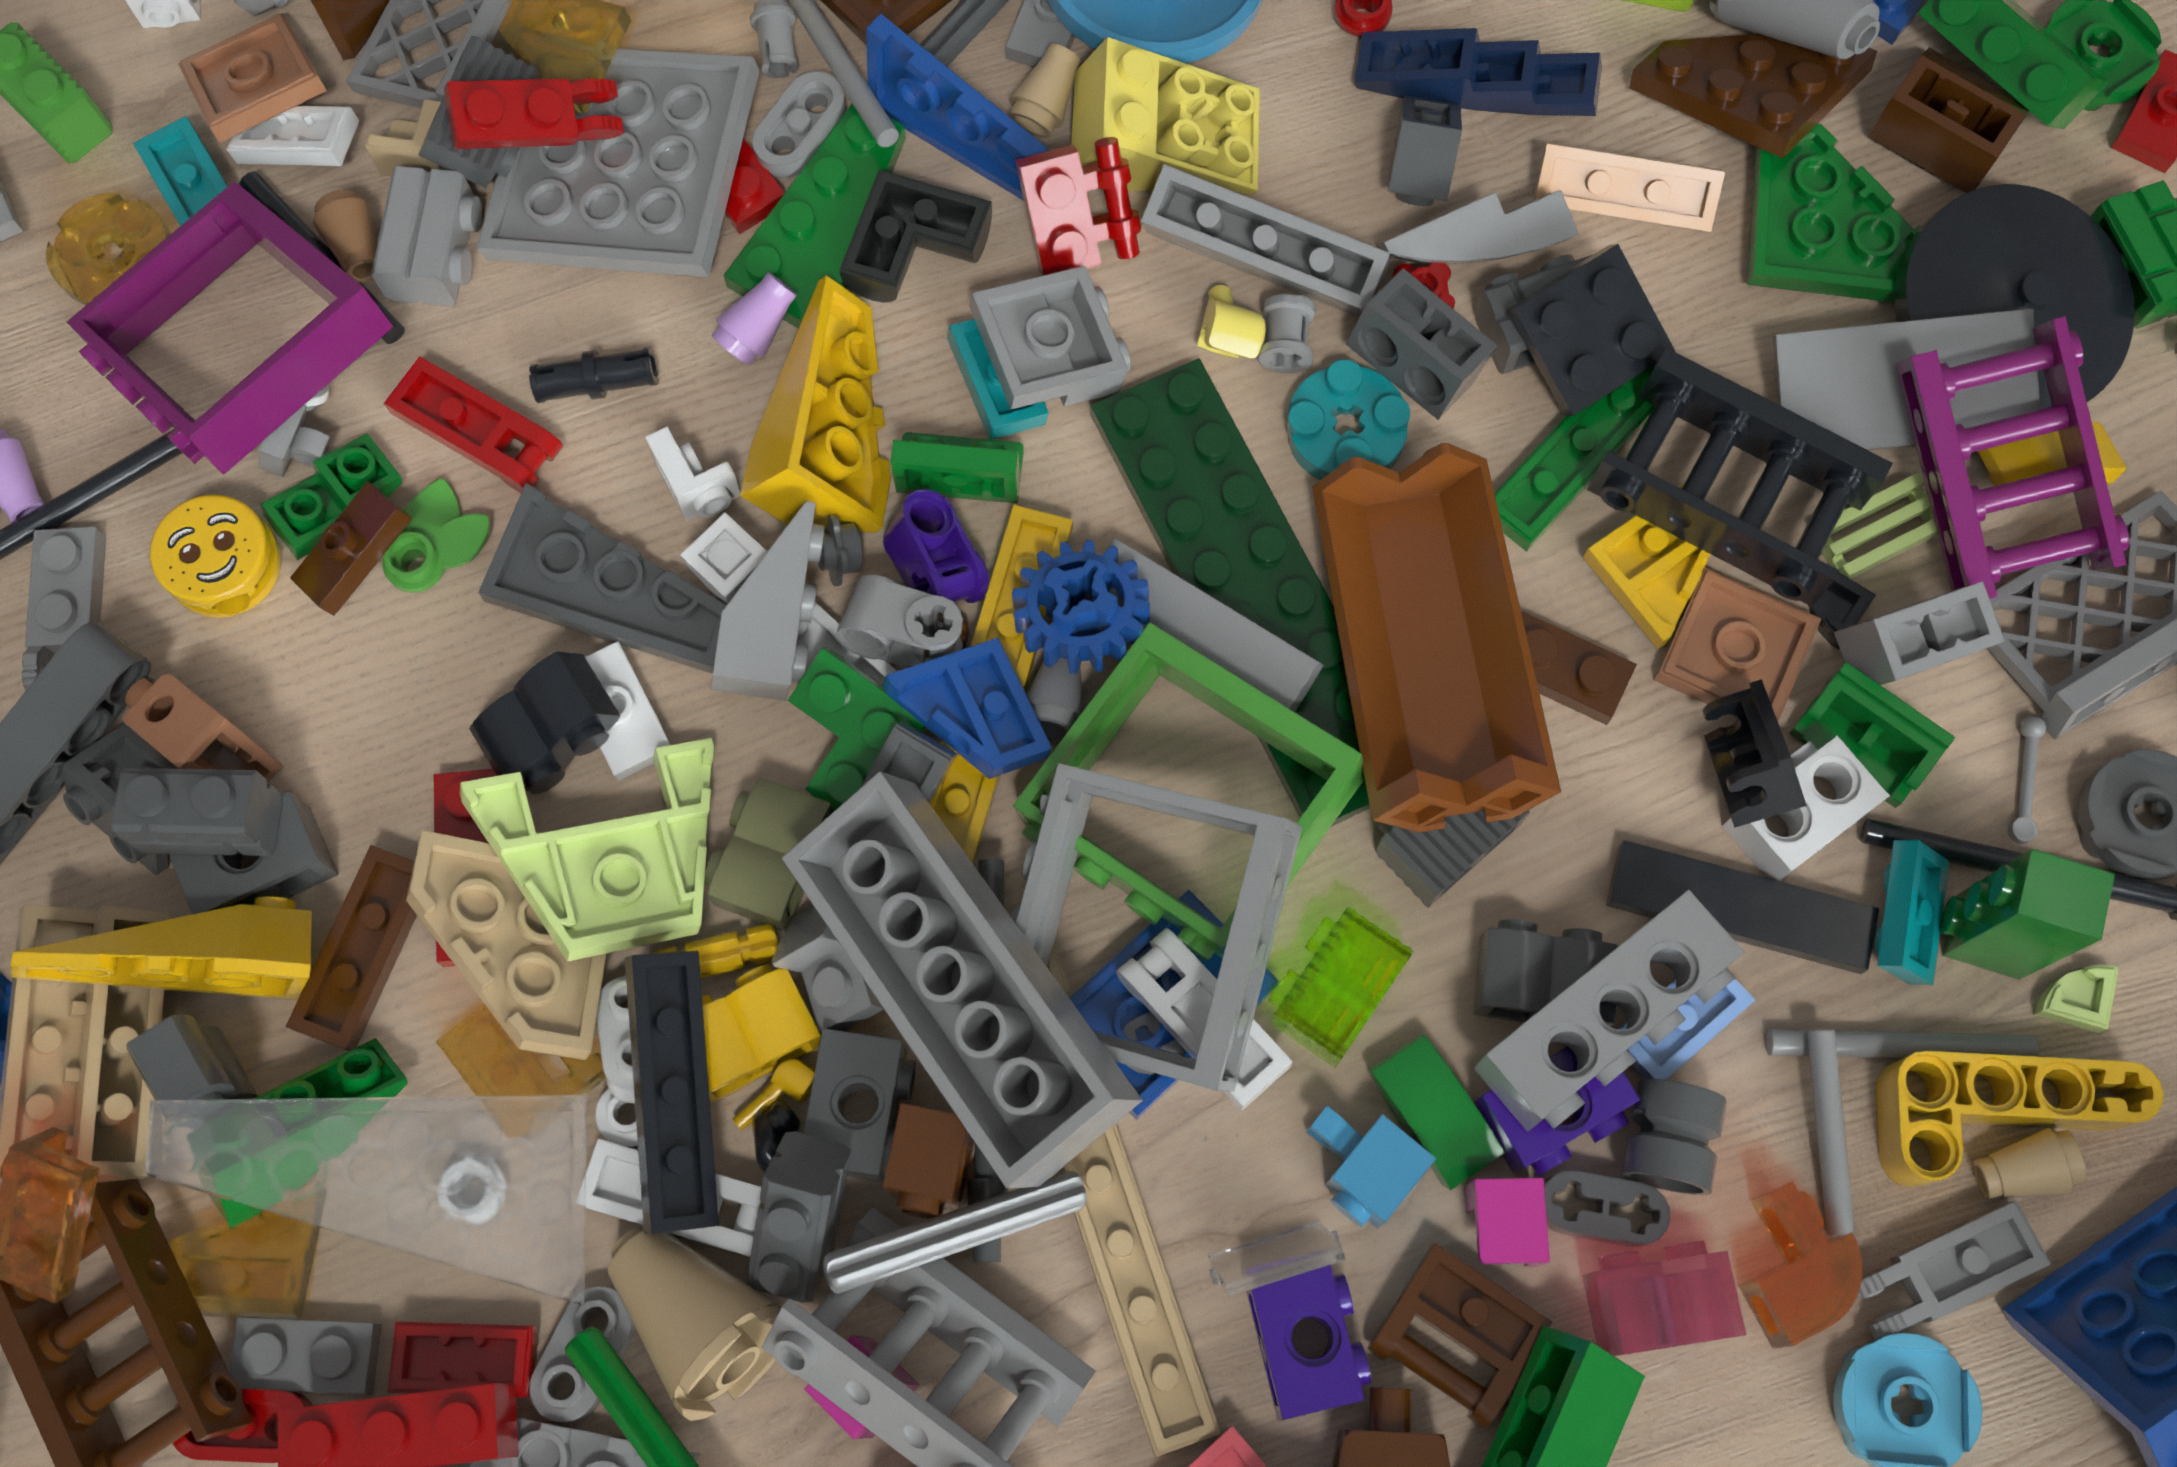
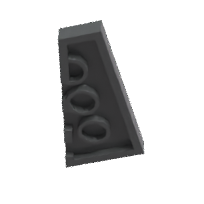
(583, 580)

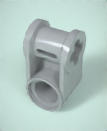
(898, 623)

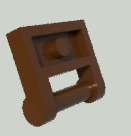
(1472, 1315)

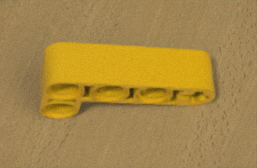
(2016, 1102)

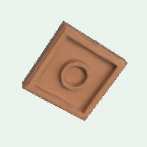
(251, 77)
(1735, 638)

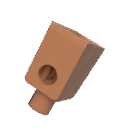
(185, 725)

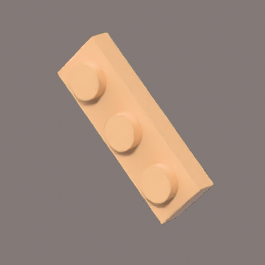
(1631, 186)

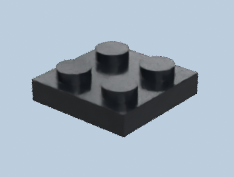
(1590, 329)

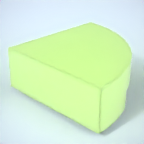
(2080, 998)

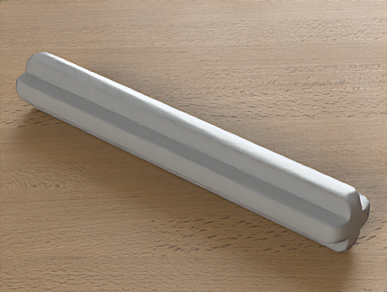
(953, 1232)

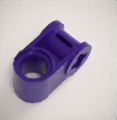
(934, 549)

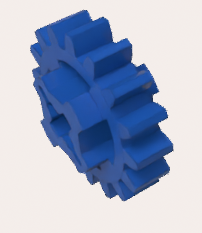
(1083, 611)

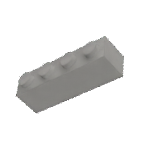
(1264, 241)

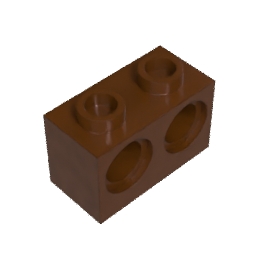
(928, 1161)

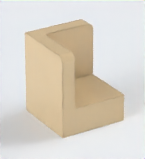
(403, 143)

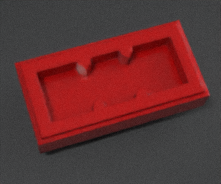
(2151, 124)
(461, 1355)

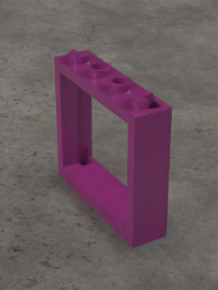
(181, 270)

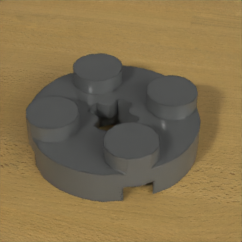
(2109, 819)

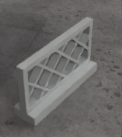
(387, 44)
(2109, 672)

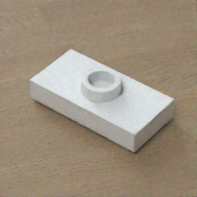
(298, 138)
(638, 729)

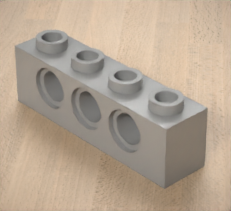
(1680, 937)

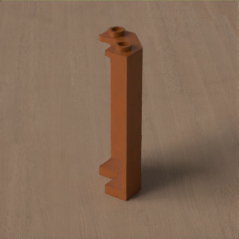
(1433, 641)

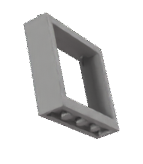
(1252, 931)

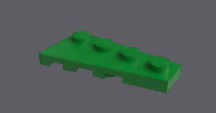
(816, 215)

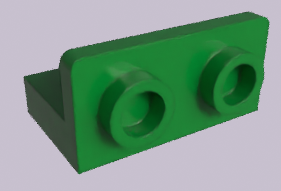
(958, 466)

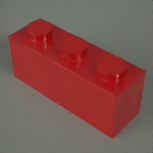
(403, 1429)

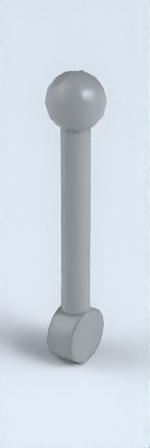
(2024, 828)

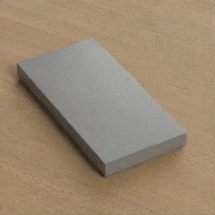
(1852, 385)

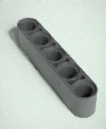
(58, 718)

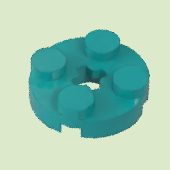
(1346, 390)

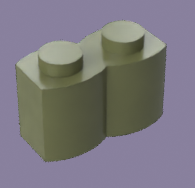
(750, 872)

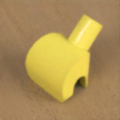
(1230, 328)

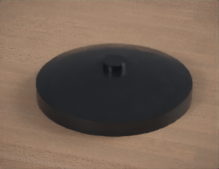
(2020, 252)

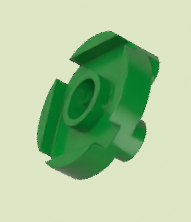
(2124, 30)

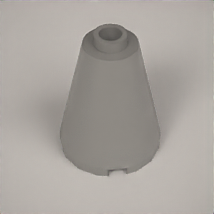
(1822, 26)

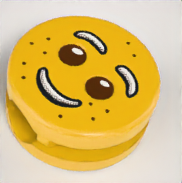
(215, 556)

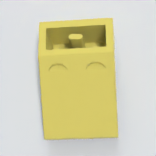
(1166, 117)

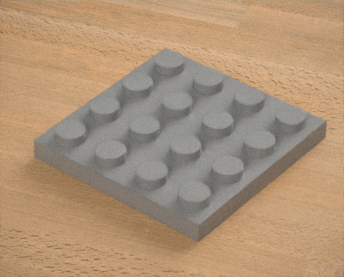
(640, 197)

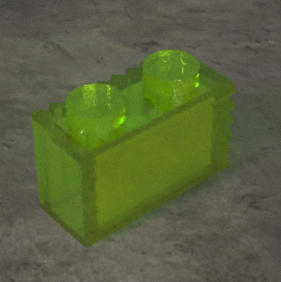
(1339, 986)

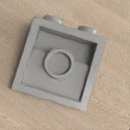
(1051, 339)

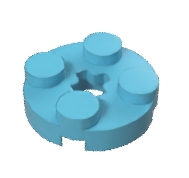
(1874, 1375)

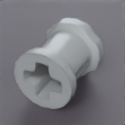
(1287, 333)

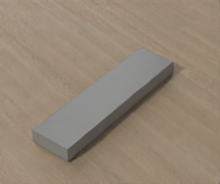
(1223, 633)

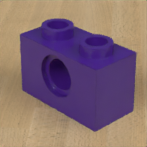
(1546, 1146)
(1300, 1383)

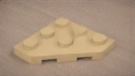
(503, 947)

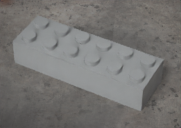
(961, 982)

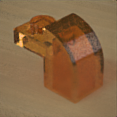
(1817, 1274)

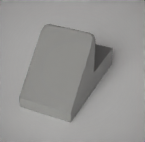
(831, 979)

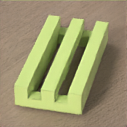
(1919, 506)

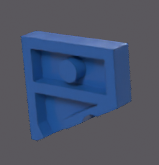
(974, 707)

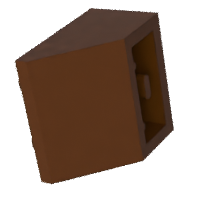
(1949, 120)

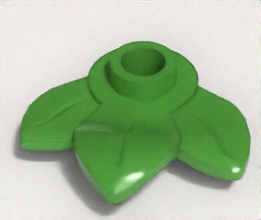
(434, 533)

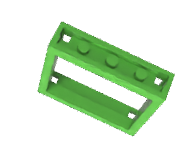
(1162, 655)

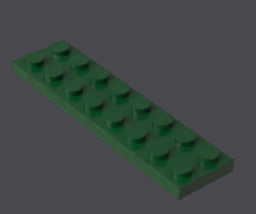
(1230, 539)

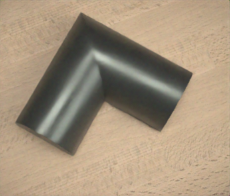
(908, 216)

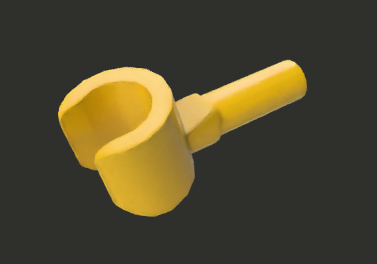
(791, 1077)

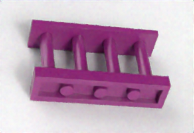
(1946, 445)

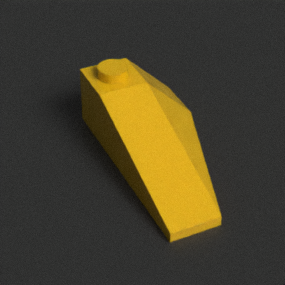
(823, 421)
(218, 951)

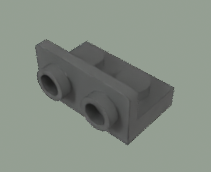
(93, 784)

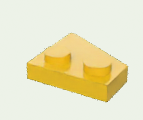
(1648, 574)

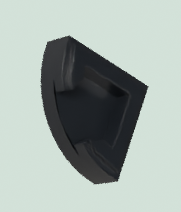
(1841, 606)

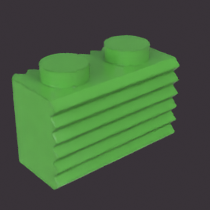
(49, 96)

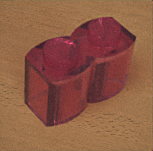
(1663, 1302)

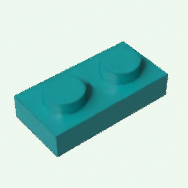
(181, 168)
(985, 386)
(1912, 912)

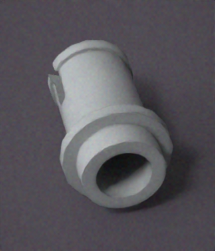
(773, 24)

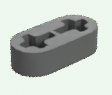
(1606, 1192)

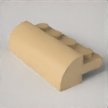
(69, 1050)

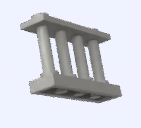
(965, 1318)

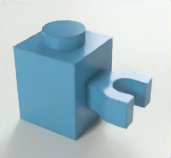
(1375, 1167)

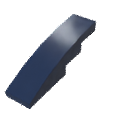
(1478, 74)

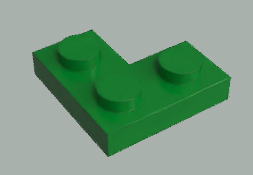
(856, 712)

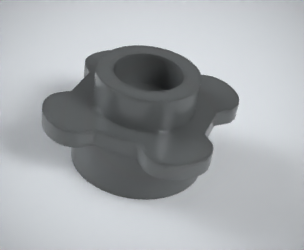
(840, 550)

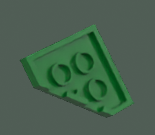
(1823, 224)

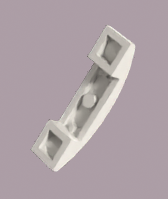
(726, 558)

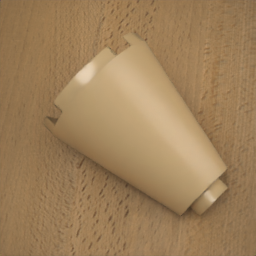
(692, 1319)

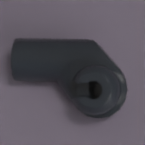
(769, 1130)

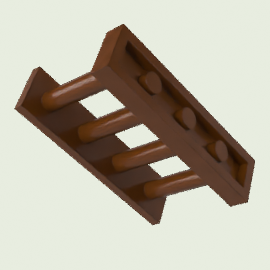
(55, 1372)

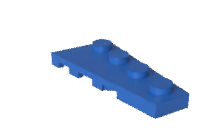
(944, 107)

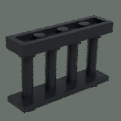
(1764, 430)

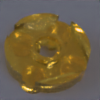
(85, 233)

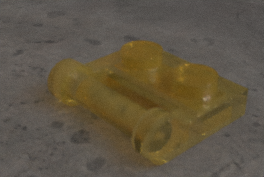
(497, 1067)

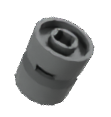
(1674, 1136)

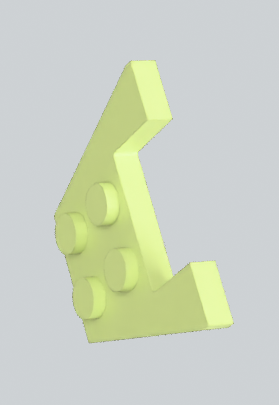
(611, 879)

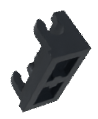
(1752, 757)

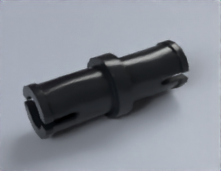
(593, 374)

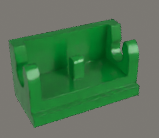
(1878, 728)

